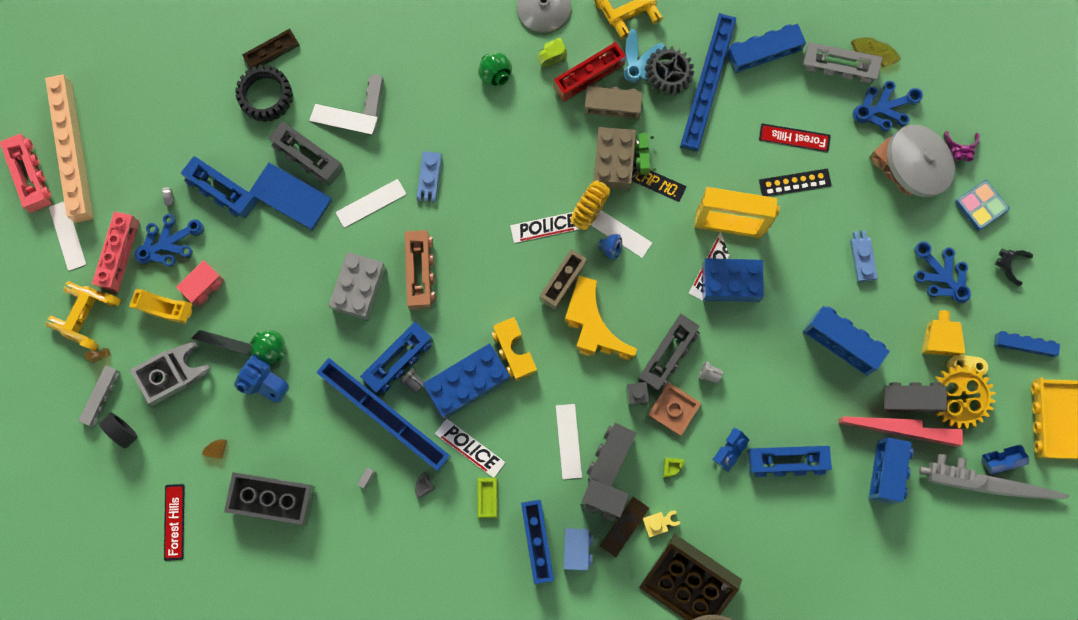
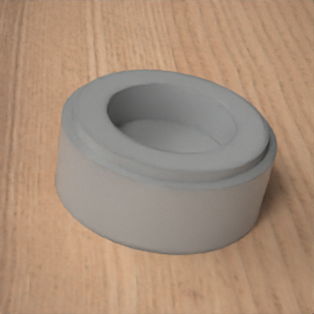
(168, 196)

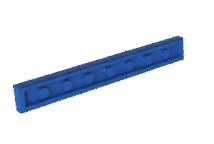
(708, 82)

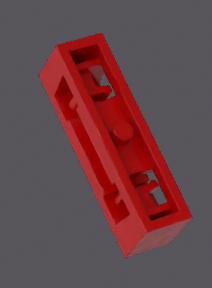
(589, 71)

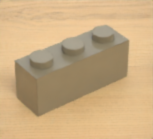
(613, 102)
(563, 280)

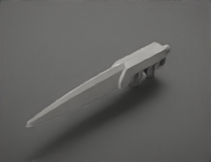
(967, 479)

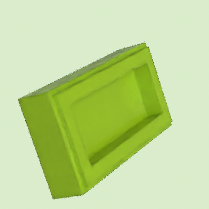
(487, 497)

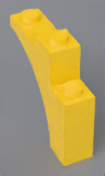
(594, 333)

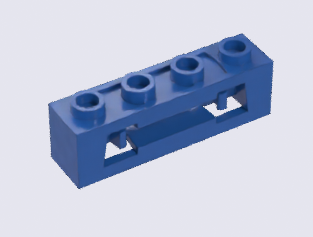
(194, 171)
(412, 336)
(821, 459)

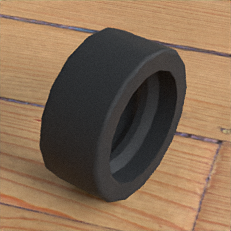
(118, 430)

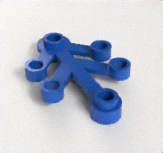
(885, 107)
(166, 242)
(944, 274)

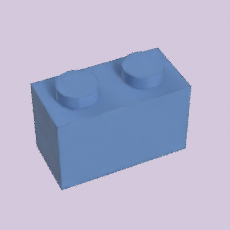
(577, 549)

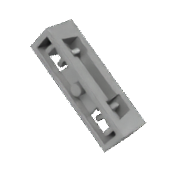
(871, 68)

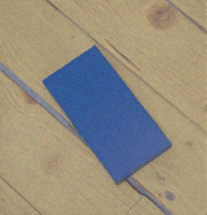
(290, 196)

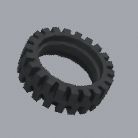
(253, 76)

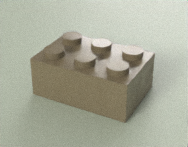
(614, 157)

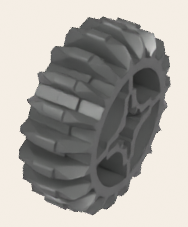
(684, 74)

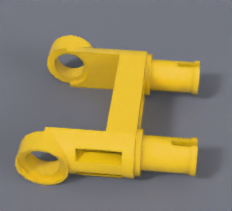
(619, 15)
(79, 312)

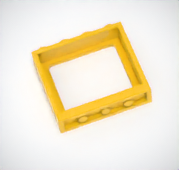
(736, 203)

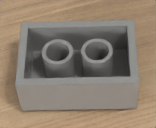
(357, 286)

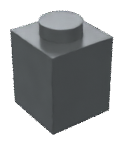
(637, 394)

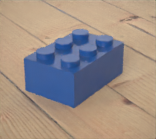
(732, 280)
(890, 471)

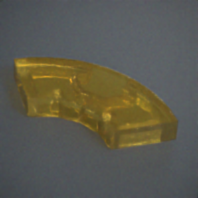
(877, 48)

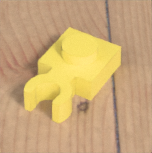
(657, 523)

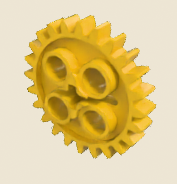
(964, 414)

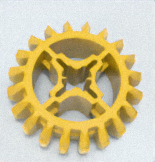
(590, 205)

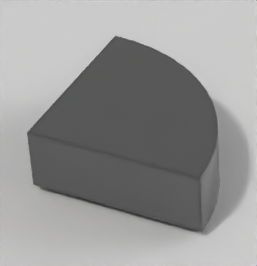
(423, 485)

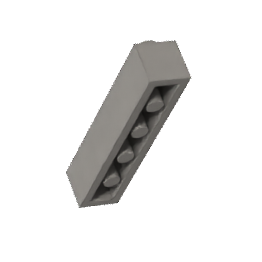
(373, 96)
(99, 396)

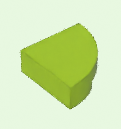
(672, 467)

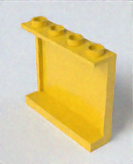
(1055, 418)

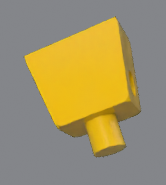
(944, 336)

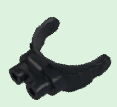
(1005, 263)

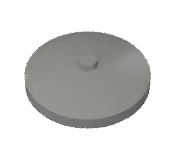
(920, 161)

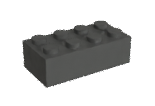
(269, 498)

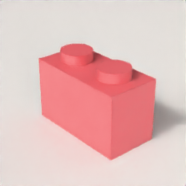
(200, 283)

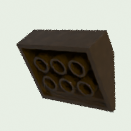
(690, 581)

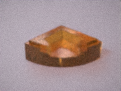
(93, 357)
(215, 449)

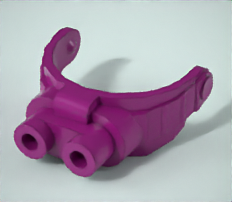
(961, 151)

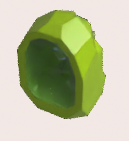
(552, 53)

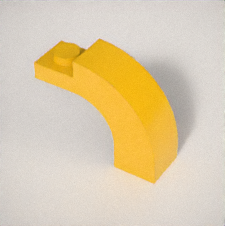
(161, 307)

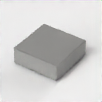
(366, 478)

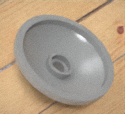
(543, 16)

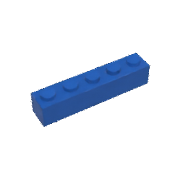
(1027, 344)

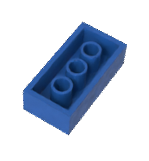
(846, 341)
(467, 381)

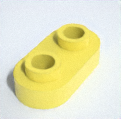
(968, 360)

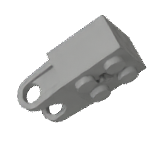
(174, 370)

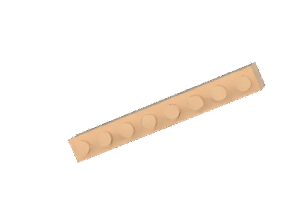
(69, 149)

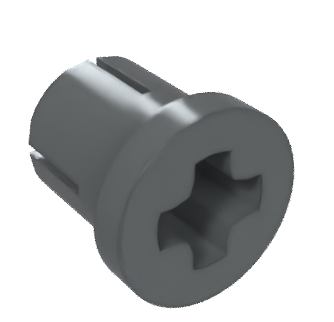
(412, 381)

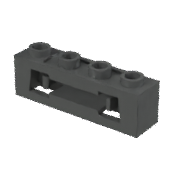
(328, 172)
(686, 327)

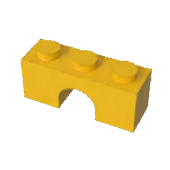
(519, 365)

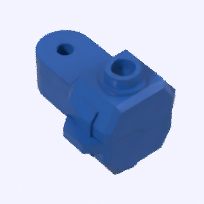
(257, 378)

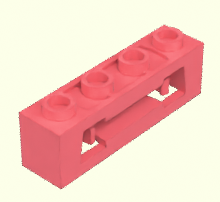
(21, 148)
(115, 252)

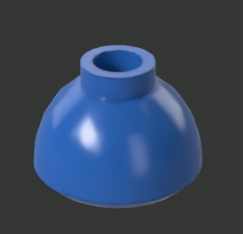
(611, 246)

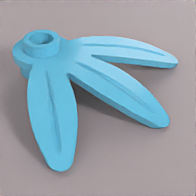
(634, 66)

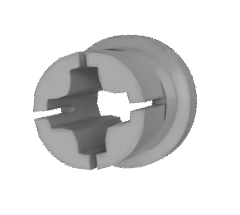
(710, 373)

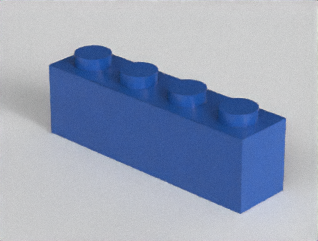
(766, 48)
(537, 541)

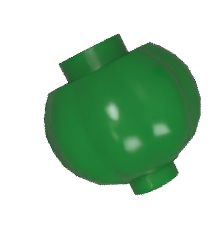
(495, 69)
(268, 346)

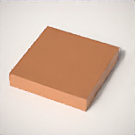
(674, 409)

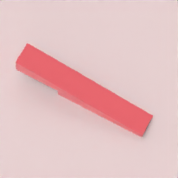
(907, 428)

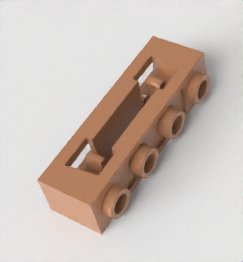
(420, 300)

